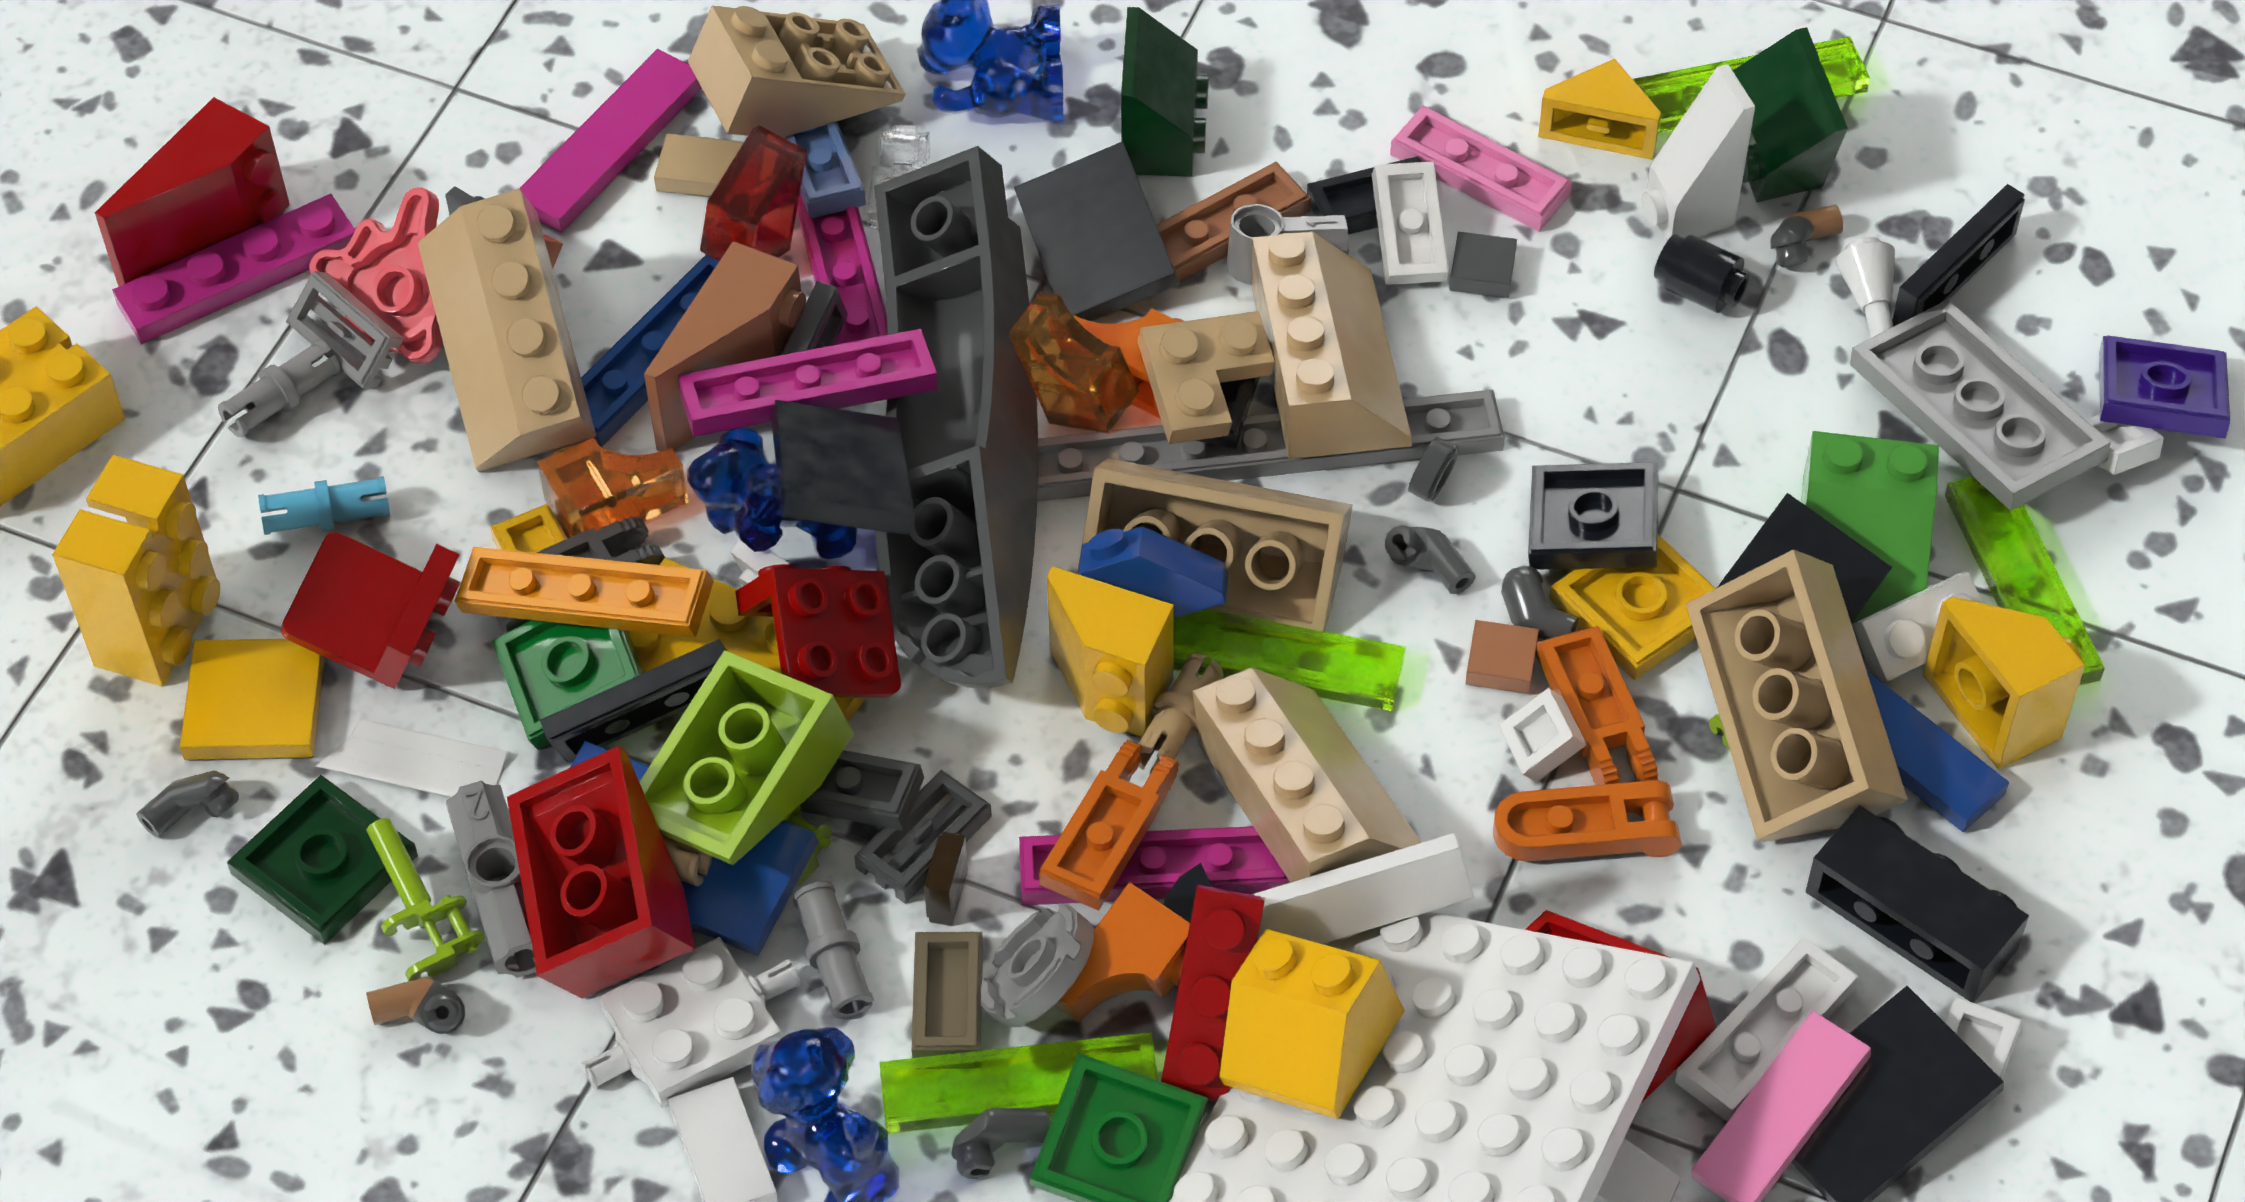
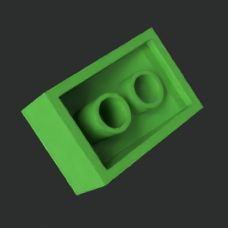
(1881, 499)

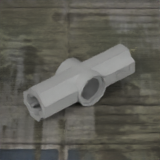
(489, 851)

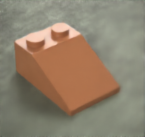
(734, 319)

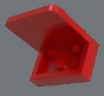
(369, 607)
(828, 627)

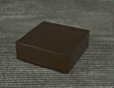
(946, 878)

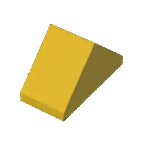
(1601, 112)

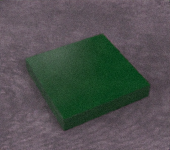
(316, 860)

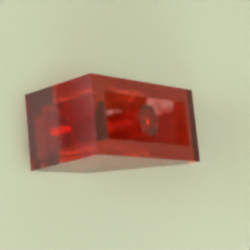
(756, 197)

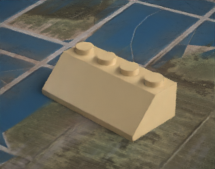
(505, 331)
(1328, 348)
(1276, 544)
(1795, 698)
(1296, 774)

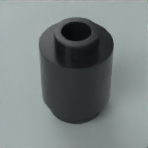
(1701, 272)

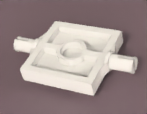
(689, 1021)

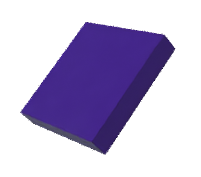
(2164, 386)

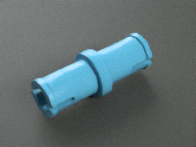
(324, 505)

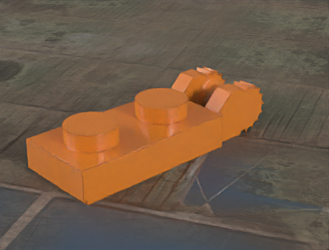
(1589, 681)
(1107, 828)

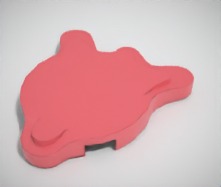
(389, 274)

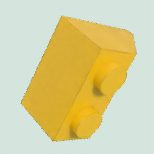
(1110, 649)
(2003, 676)
(1306, 1022)

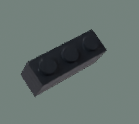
(1917, 903)

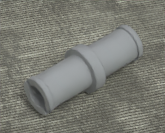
(279, 388)
(833, 949)

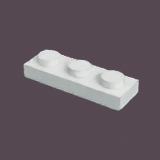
(1760, 1027)

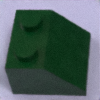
(1161, 98)
(1794, 118)

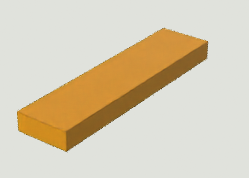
(584, 591)

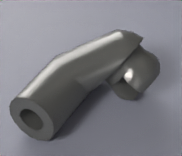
(1429, 551)
(1529, 607)
(182, 796)
(990, 1130)

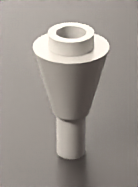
(1869, 274)

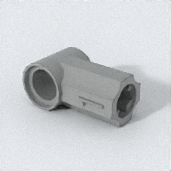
(1262, 220)

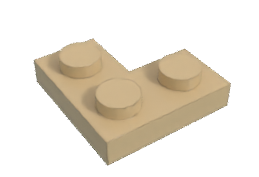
(1191, 361)

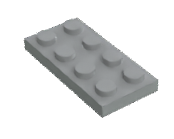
(1980, 404)

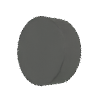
(1433, 469)

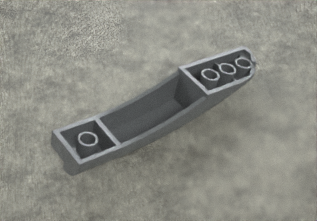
(971, 444)

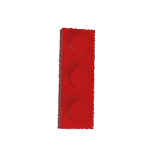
(1218, 942)

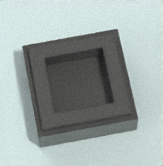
(1483, 264)

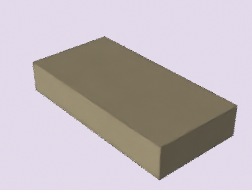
(947, 993)

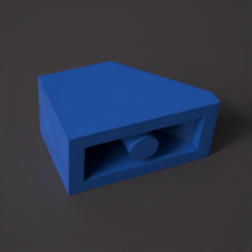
(1155, 568)

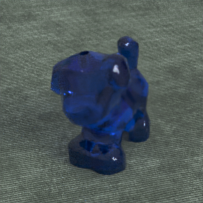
(964, 36)
(744, 497)
(803, 1081)

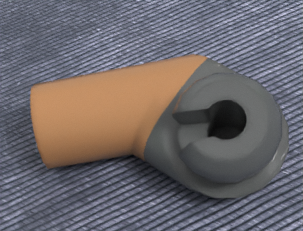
(1801, 227)
(421, 1001)

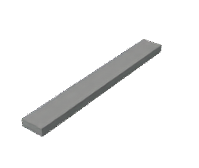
(1069, 461)

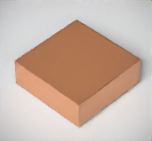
(1502, 656)

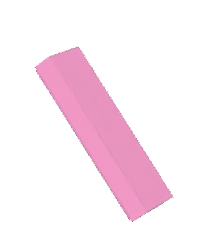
(1483, 168)
(1781, 1111)

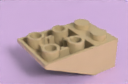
(788, 70)

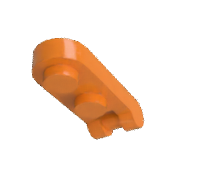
(1587, 822)

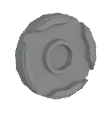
(1037, 965)

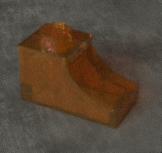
(1071, 370)
(598, 486)

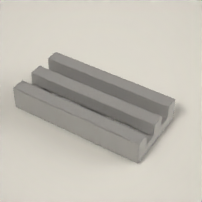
(376, 352)

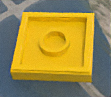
(1636, 607)
(251, 700)

